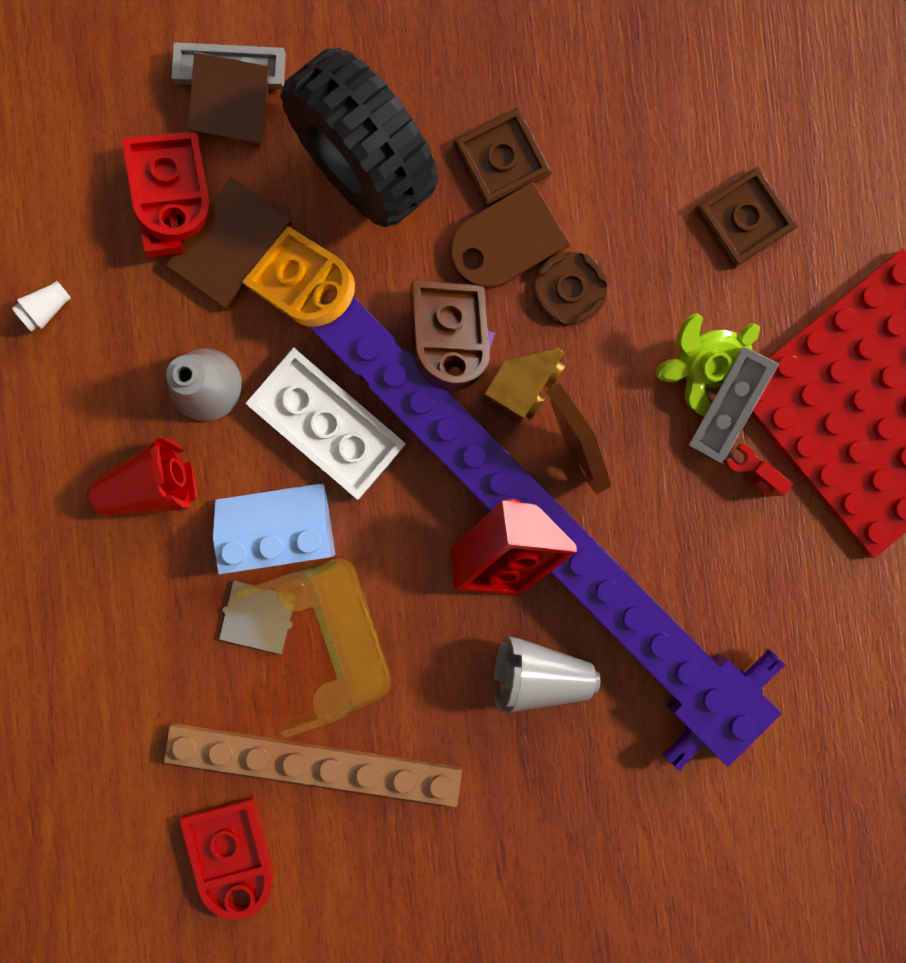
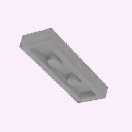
(271, 56)
(733, 404)

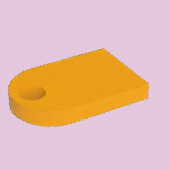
(298, 277)

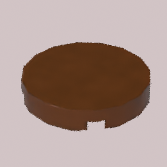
(570, 288)

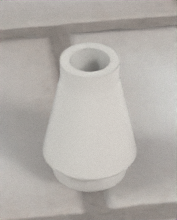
(40, 306)

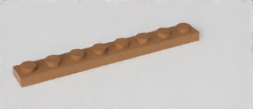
(313, 764)

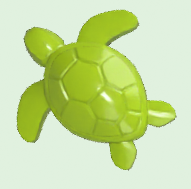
(704, 359)

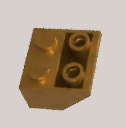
(519, 383)

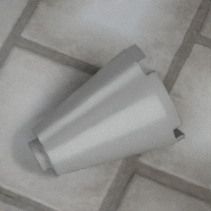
(204, 384)
(540, 677)

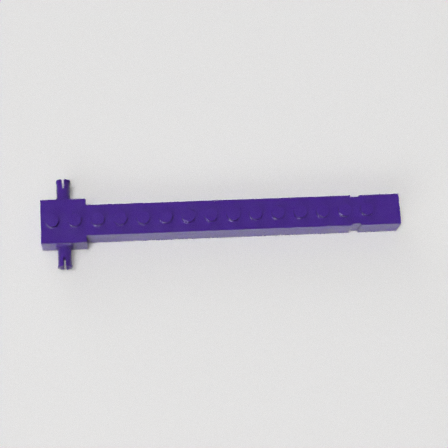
(709, 695)

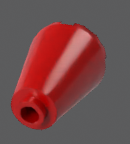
(146, 482)

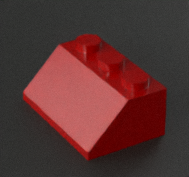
(509, 550)

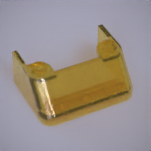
(348, 635)

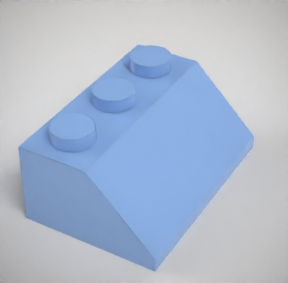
(272, 528)

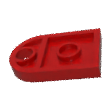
(167, 180)
(229, 855)

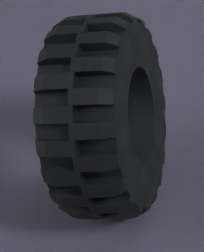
(360, 136)

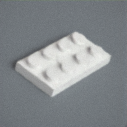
(326, 423)

